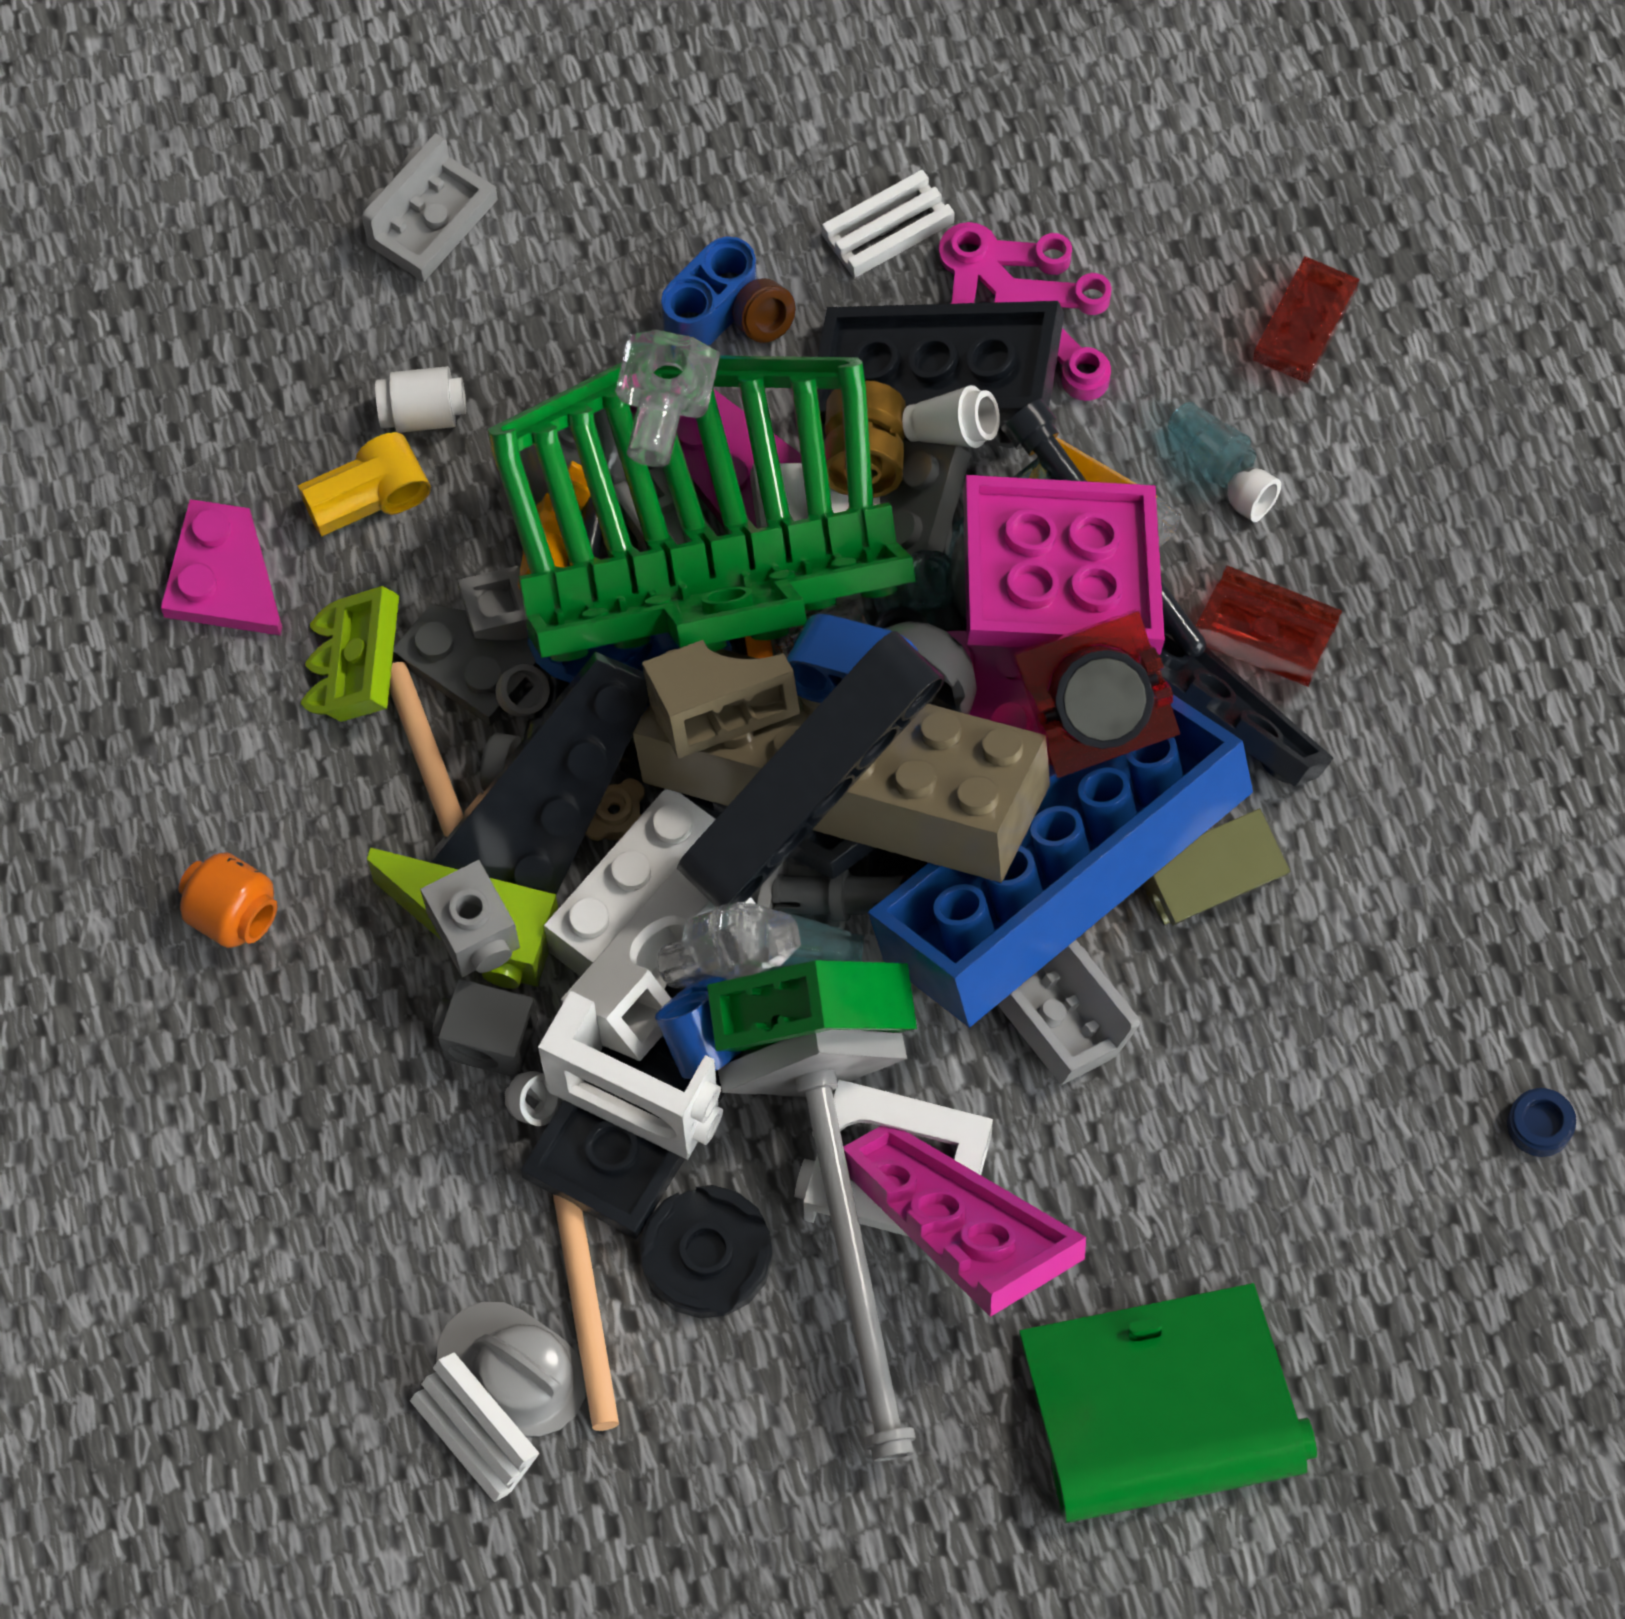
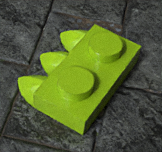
(356, 656)

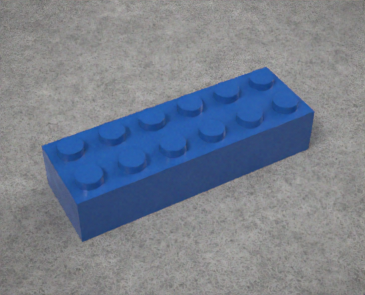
(1081, 857)

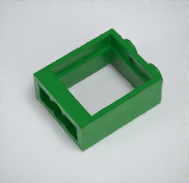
(810, 1000)

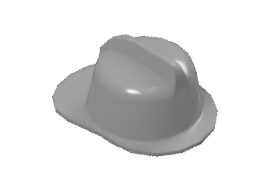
(519, 1364)

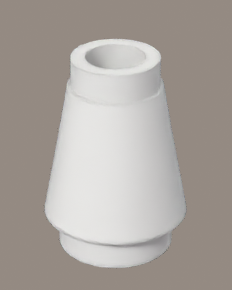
(955, 418)

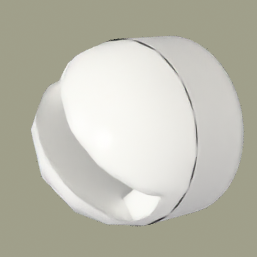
(1253, 492)
(533, 1084)

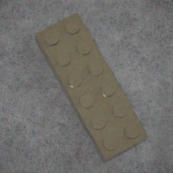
(939, 793)

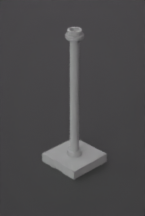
(811, 1069)

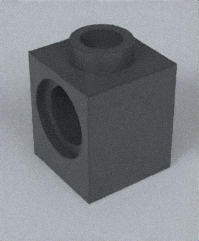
(486, 1027)

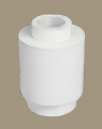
(420, 399)

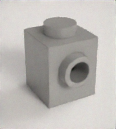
(471, 919)

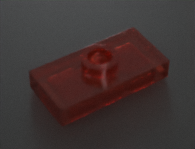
(1306, 319)

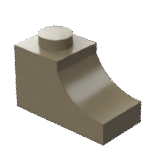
(716, 697)

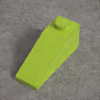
(529, 908)

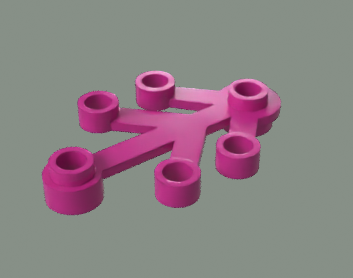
(987, 267)

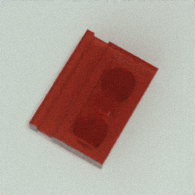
(1268, 625)

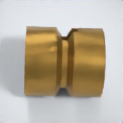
(886, 439)

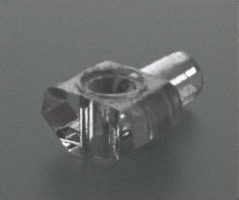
(660, 399)
(729, 944)

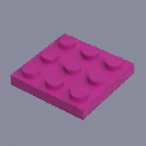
(1058, 558)

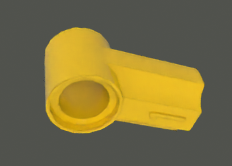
(381, 478)

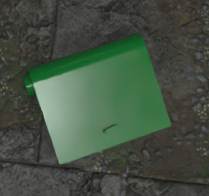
(1164, 1403)

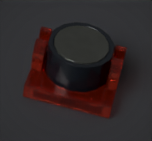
(1097, 693)

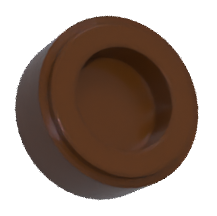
(763, 310)

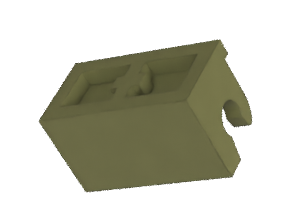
(1217, 869)

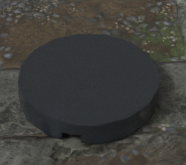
(706, 1275)

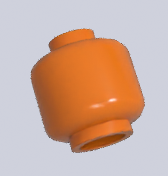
(227, 900)

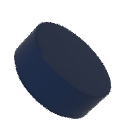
(1541, 1122)

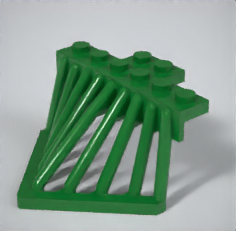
(712, 584)

